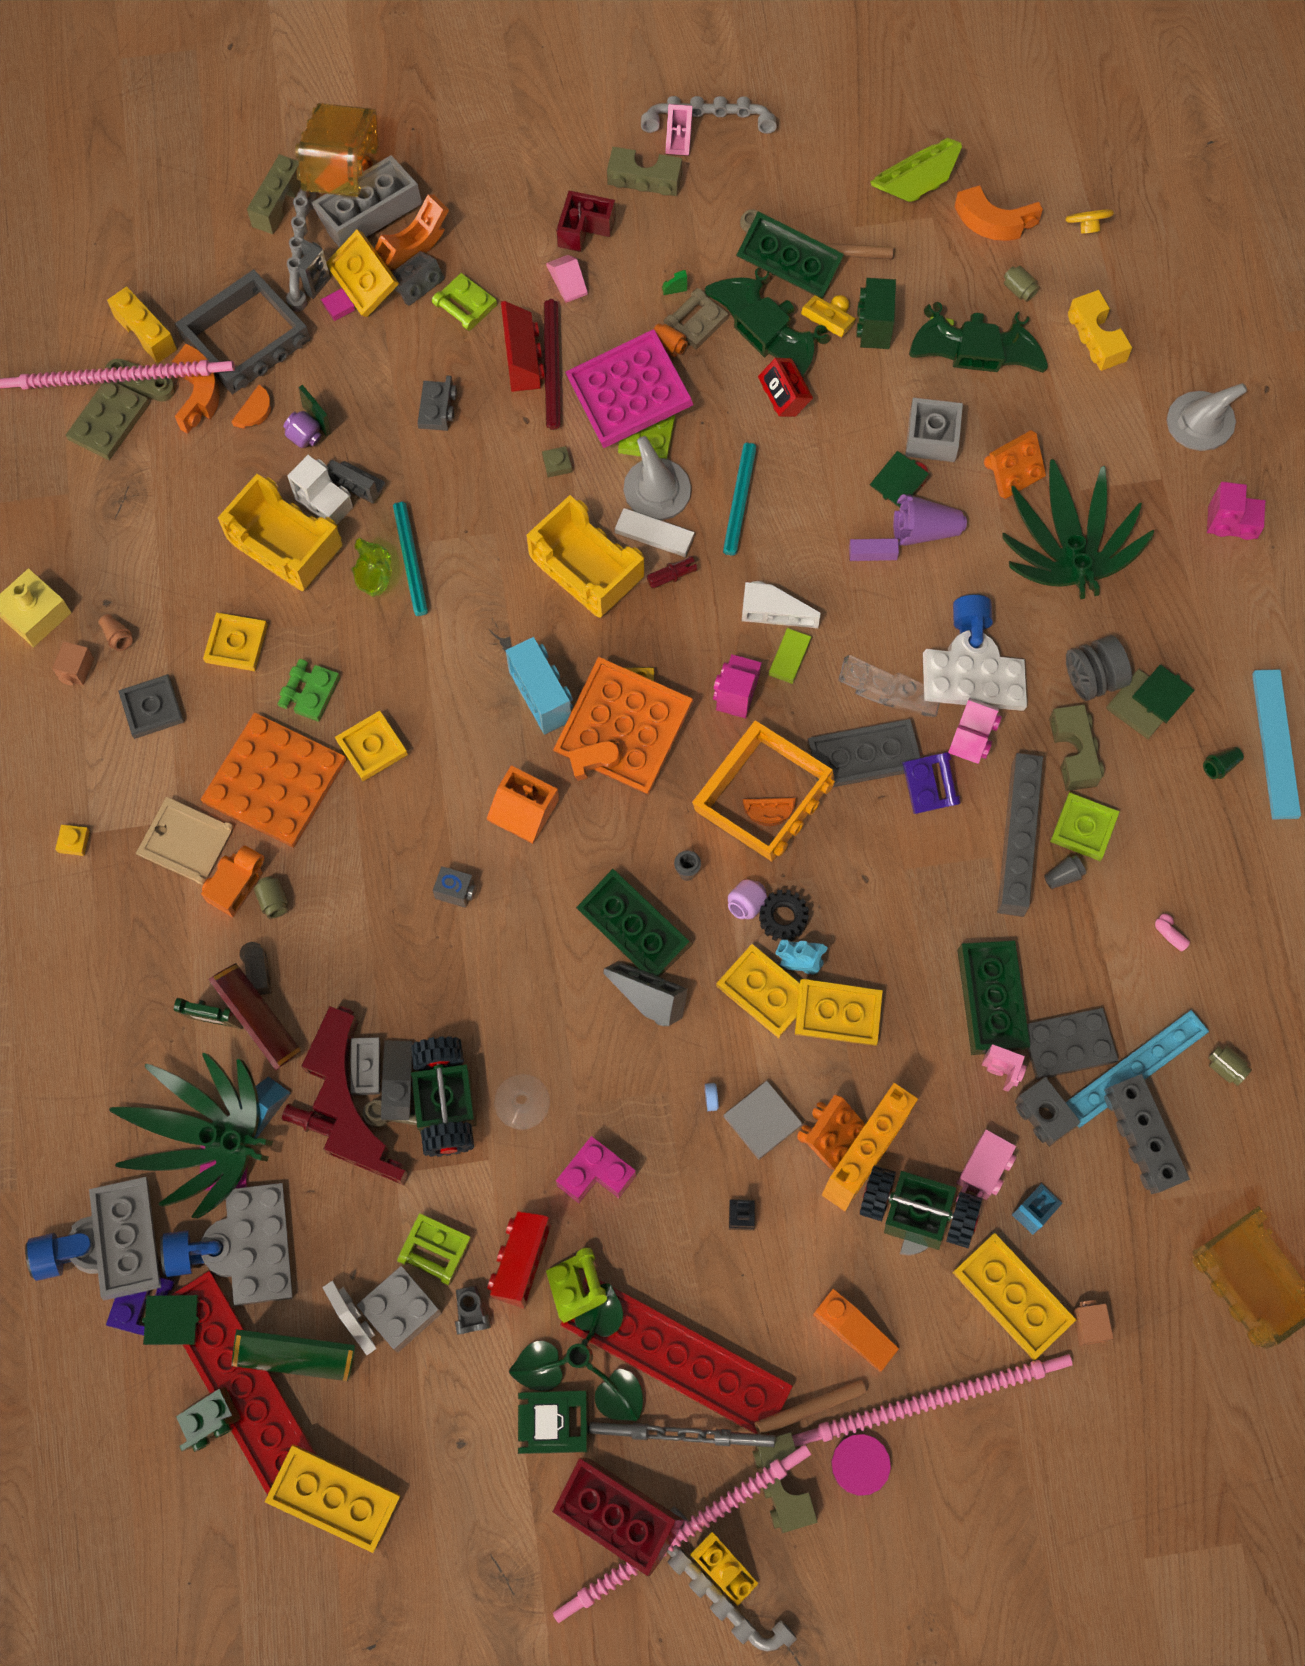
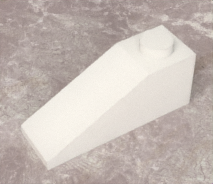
(772, 606)

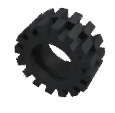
(787, 900)

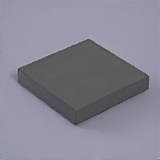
(151, 706)

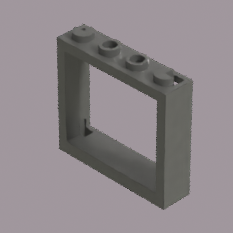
(225, 303)

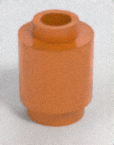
(671, 339)

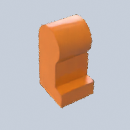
(593, 757)

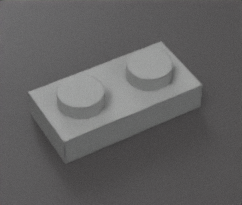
(365, 1066)

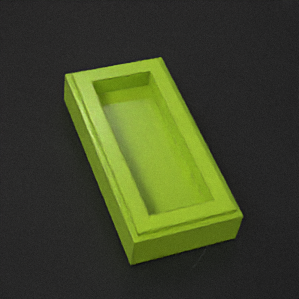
(789, 656)

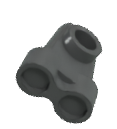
(472, 1317)

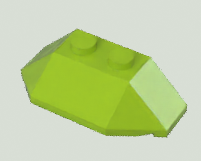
(920, 171)

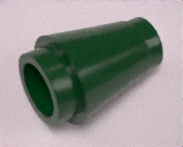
(1221, 763)

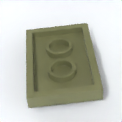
(107, 419)

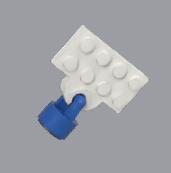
(973, 663)

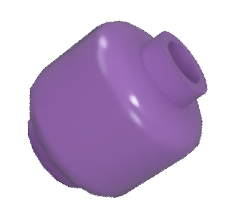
(302, 429)

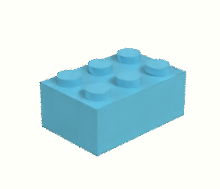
(539, 684)

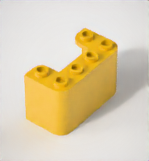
(279, 533)
(584, 558)

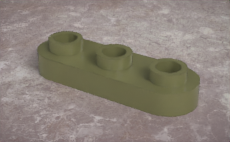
(146, 387)

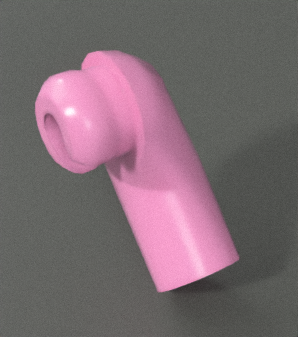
(1164, 926)

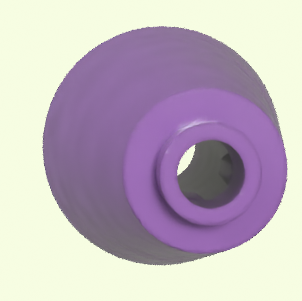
(925, 521)

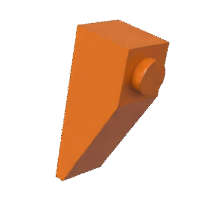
(855, 1330)

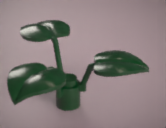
(540, 1369)

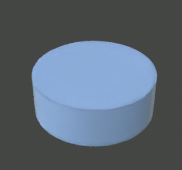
(711, 1097)

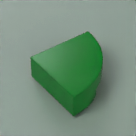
(676, 284)

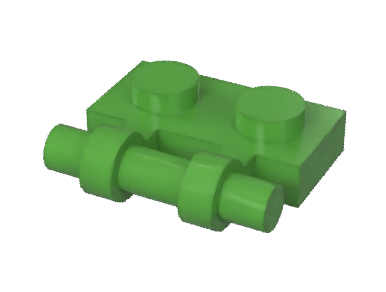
(316, 693)

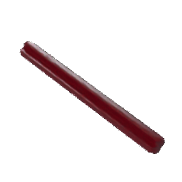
(551, 352)

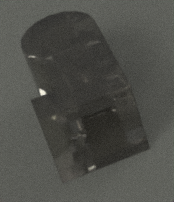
(256, 967)

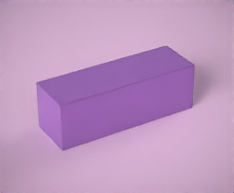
(873, 549)

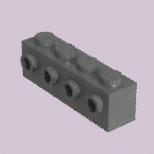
(1146, 1134)

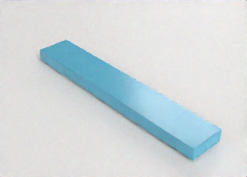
(1276, 744)
(1143, 1061)

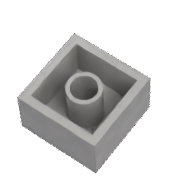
(934, 429)
(399, 1309)

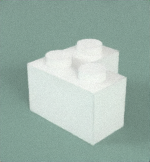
(316, 491)

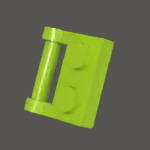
(469, 296)
(439, 1240)
(568, 1289)

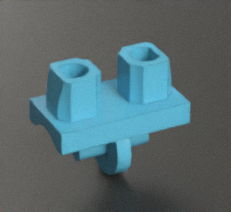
(801, 956)

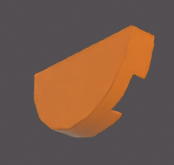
(254, 410)
(769, 811)

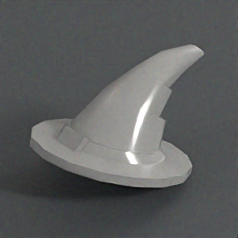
(1204, 418)
(656, 485)

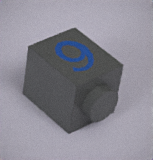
(454, 887)

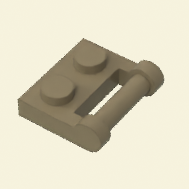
(703, 323)

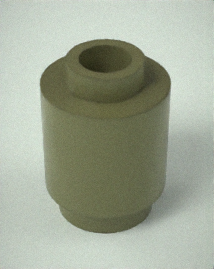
(1021, 283)
(271, 897)
(1229, 1065)

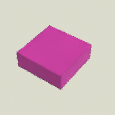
(338, 304)

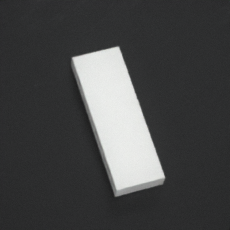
(654, 532)

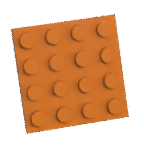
(633, 715)
(273, 780)

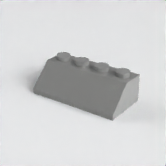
(384, 197)

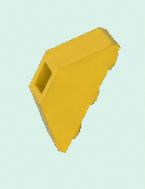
(724, 1568)

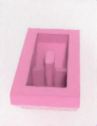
(679, 129)
(567, 277)

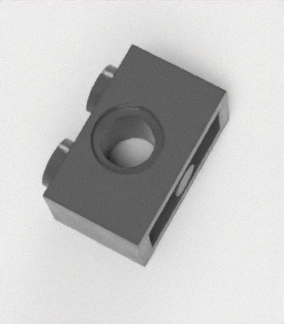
(1045, 1096)

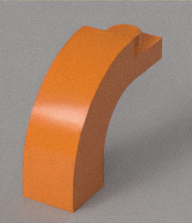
(992, 221)
(417, 237)
(205, 393)

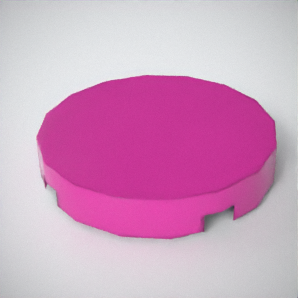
(860, 1465)

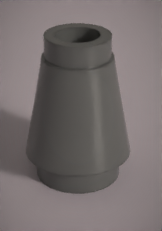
(689, 860)
(1065, 872)

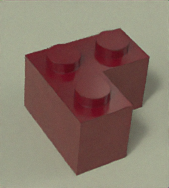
(584, 215)

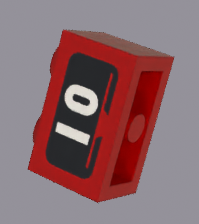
(785, 387)

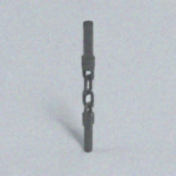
(722, 1437)

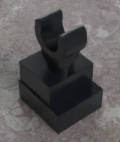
(742, 1214)

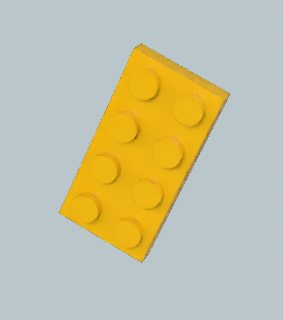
(1014, 1296)
(332, 1498)

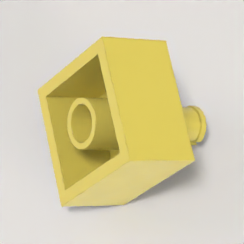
(32, 607)

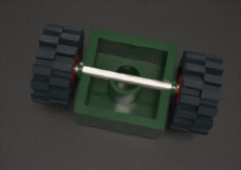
(442, 1096)
(920, 1208)

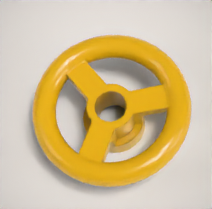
(1089, 220)

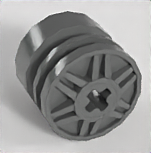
(1098, 667)

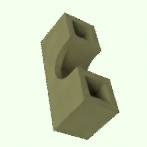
(660, 178)
(266, 206)
(1074, 726)
(789, 1510)

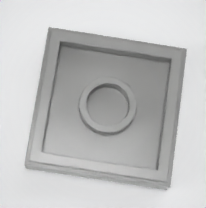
(762, 1120)

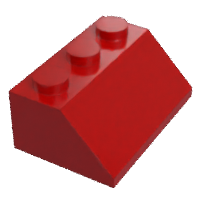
(521, 348)
(519, 1258)

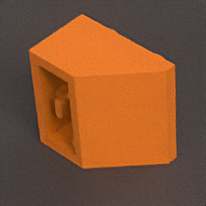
(522, 804)

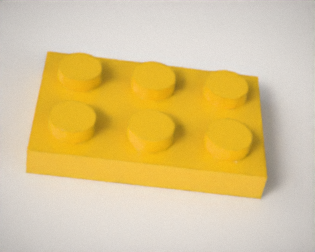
(362, 273)
(762, 990)
(838, 1012)

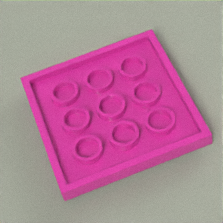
(629, 388)

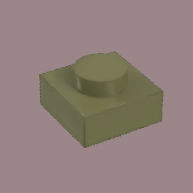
(556, 462)

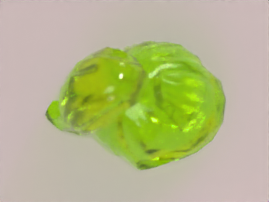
(372, 568)

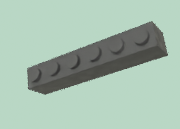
(1020, 835)

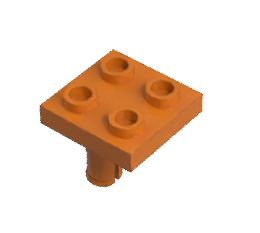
(1016, 464)
(833, 1132)

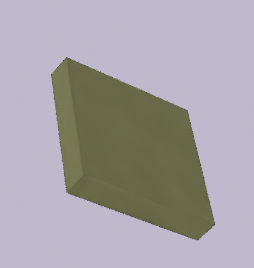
(1131, 711)

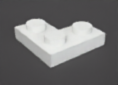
(349, 1316)

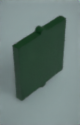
(314, 409)
(899, 478)
(1163, 693)
(171, 1320)

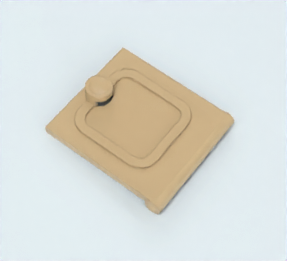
(184, 840)

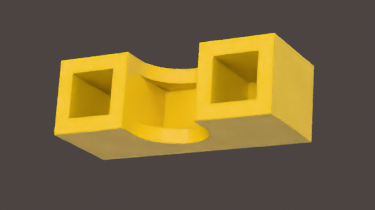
(136, 317)
(1105, 347)

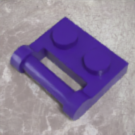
(922, 783)
(128, 1309)

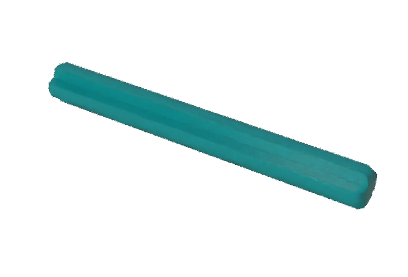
(739, 499)
(410, 558)

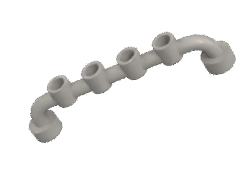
(766, 121)
(302, 203)
(723, 1607)

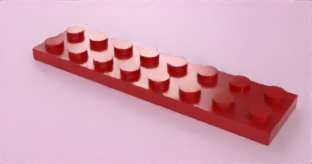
(690, 1364)
(266, 1420)

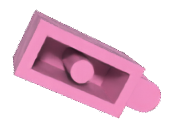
(986, 1165)

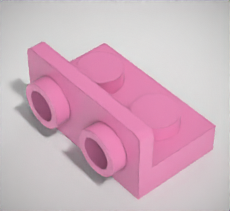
(1007, 1062)

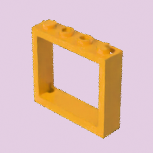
(733, 763)
(869, 1146)

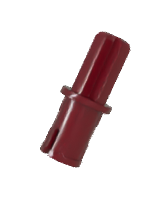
(671, 572)
(307, 1120)

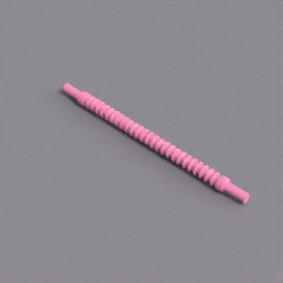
(204, 368)
(1036, 1369)
(778, 1469)

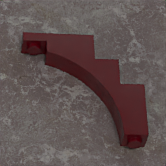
(350, 1136)

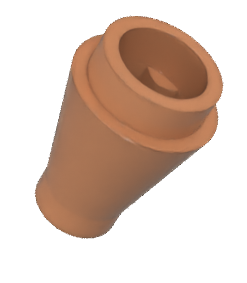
(116, 634)

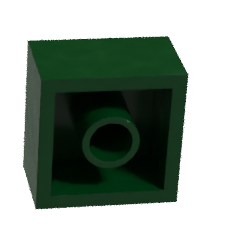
(876, 313)

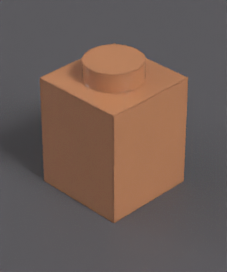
(73, 663)
(1092, 1323)

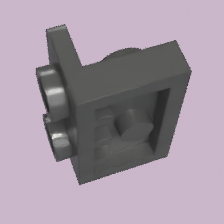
(313, 268)
(417, 277)
(436, 404)
(355, 480)

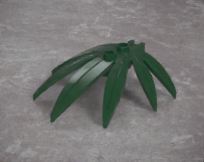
(1076, 560)
(225, 1140)

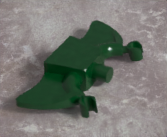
(765, 322)
(977, 343)

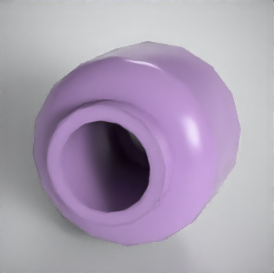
(747, 899)

